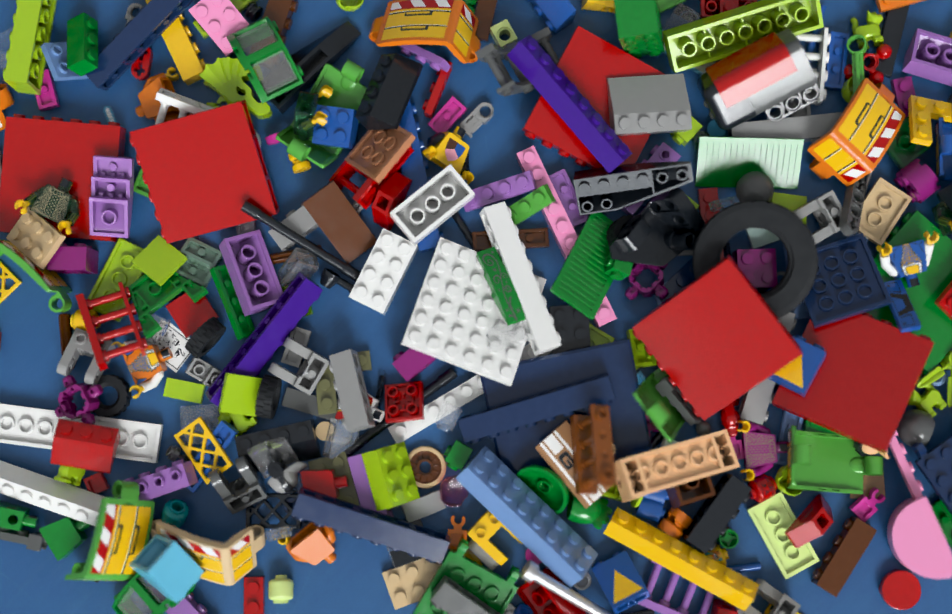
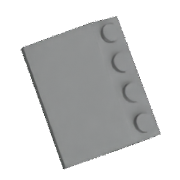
(649, 104)

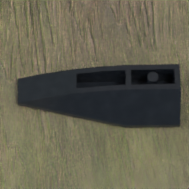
(313, 59)
(627, 184)

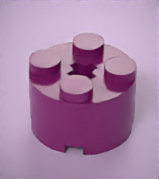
(917, 181)

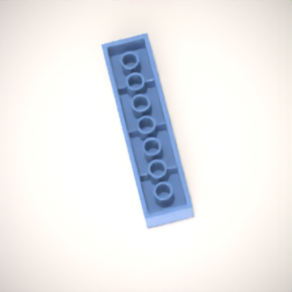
(527, 517)

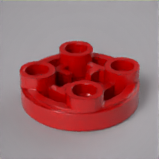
(900, 589)

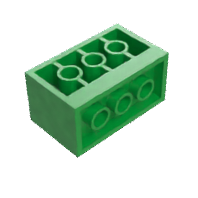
(639, 27)

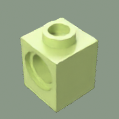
(503, 28)

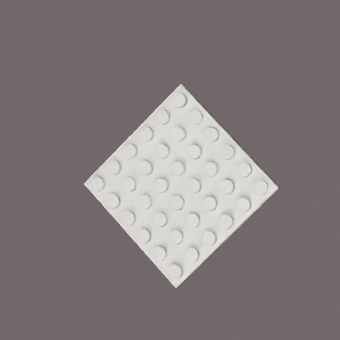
(457, 313)

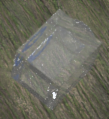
(159, 336)
(448, 416)

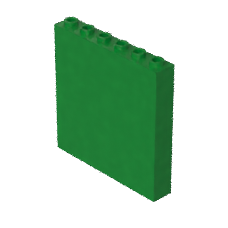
(932, 283)

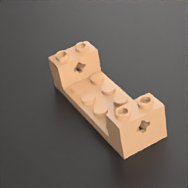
(675, 465)

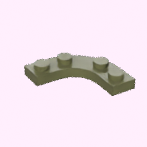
(325, 390)

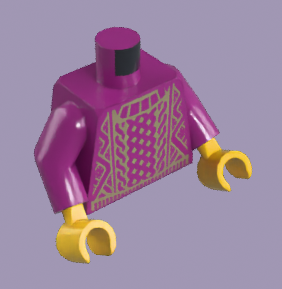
(759, 449)

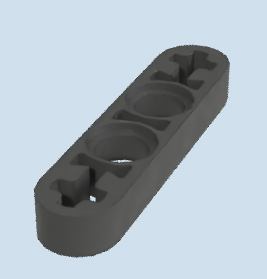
(852, 207)

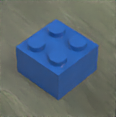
(339, 130)

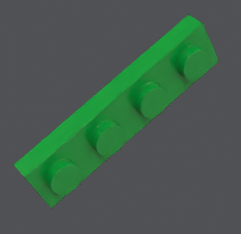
(241, 324)

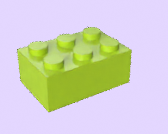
(390, 476)

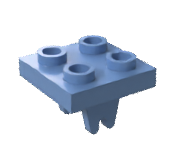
(56, 58)

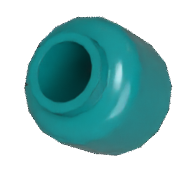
(175, 513)

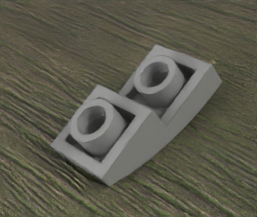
(202, 371)
(423, 506)

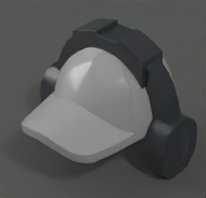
(285, 480)

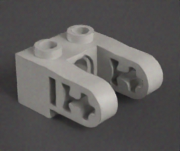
(827, 213)
(80, 345)
(308, 373)
(782, 603)

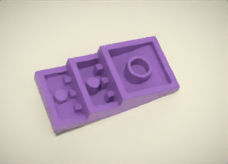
(111, 196)

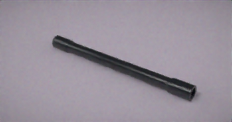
(258, 214)
(441, 381)

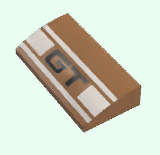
(558, 453)

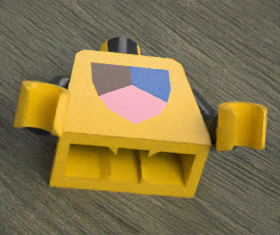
(448, 149)

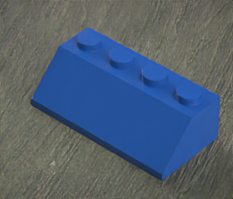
(556, 13)

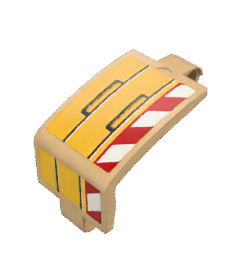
(221, 562)

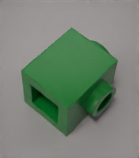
(617, 269)
(457, 455)

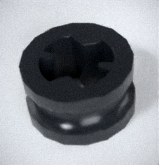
(253, 12)

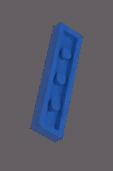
(224, 434)

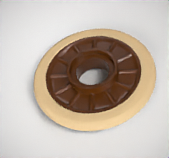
(437, 464)

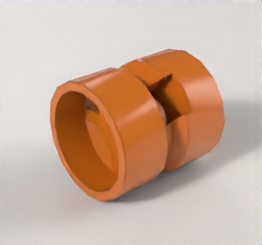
(675, 523)

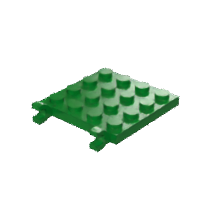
(473, 577)

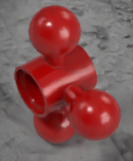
(883, 52)

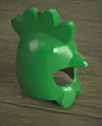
(595, 514)

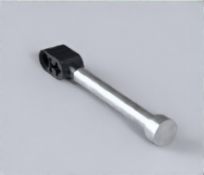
(531, 572)

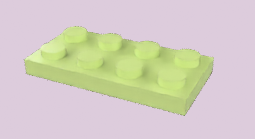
(772, 521)

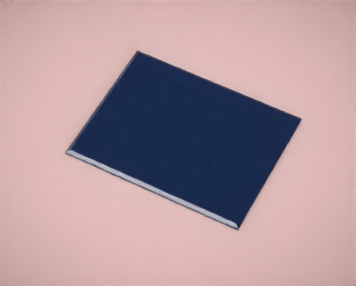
(562, 369)

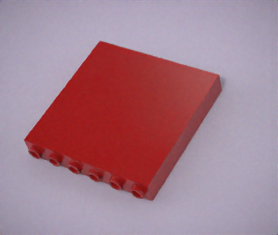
(587, 64)
(44, 152)
(204, 171)
(716, 338)
(862, 380)

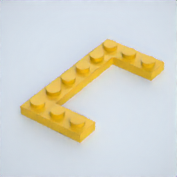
(921, 112)

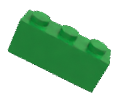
(82, 44)

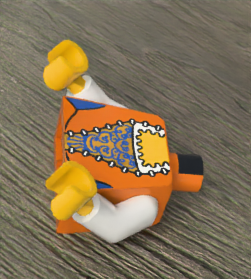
(146, 370)

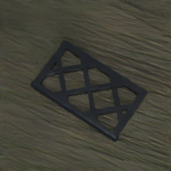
(264, 523)

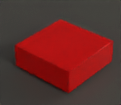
(96, 483)

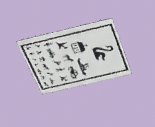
(176, 342)

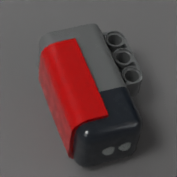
(758, 80)

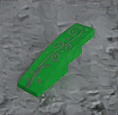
(501, 286)

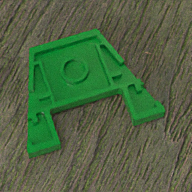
(150, 297)

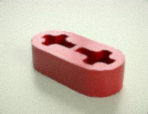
(146, 66)

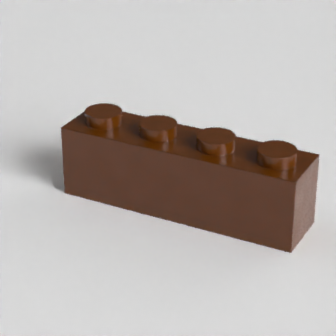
(281, 12)
(843, 556)

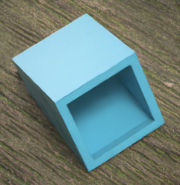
(167, 568)

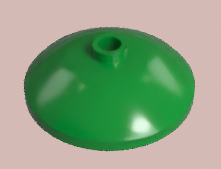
(546, 485)

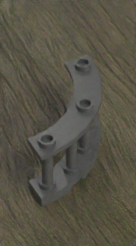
(494, 55)

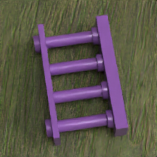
(663, 605)

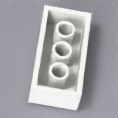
(432, 205)
(383, 271)

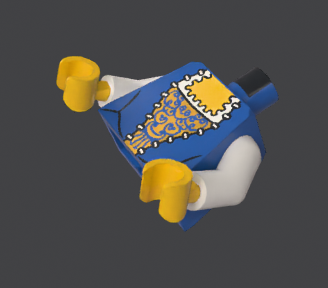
(908, 258)

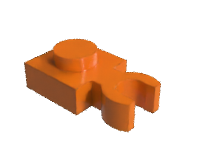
(457, 533)

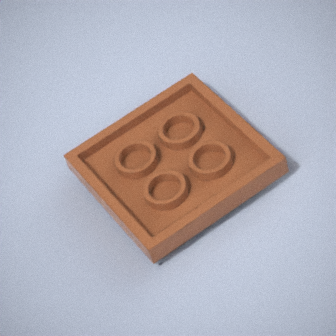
(379, 151)

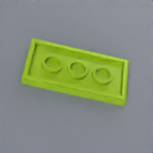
(117, 269)

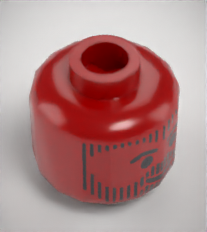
(762, 488)

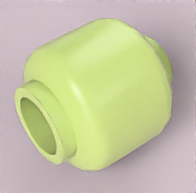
(280, 589)

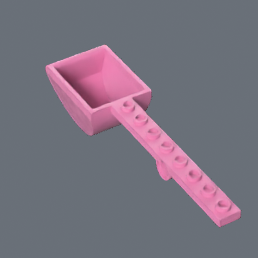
(913, 528)

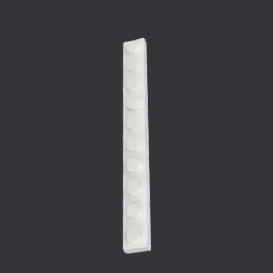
(458, 396)

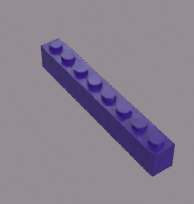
(569, 103)
(269, 333)

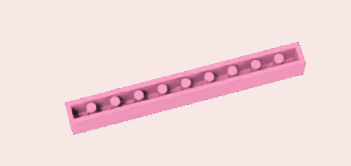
(559, 221)

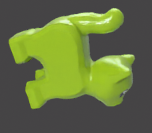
(870, 31)
(928, 399)
(240, 422)
(70, 475)

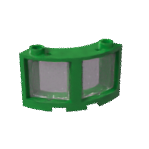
(268, 58)
(142, 598)

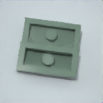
(200, 261)

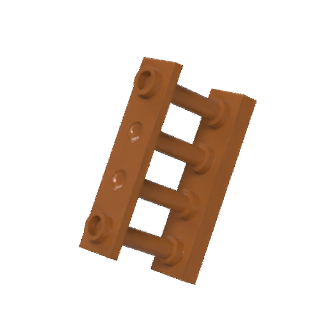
(592, 450)

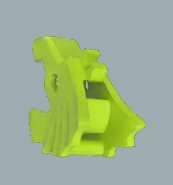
(228, 79)

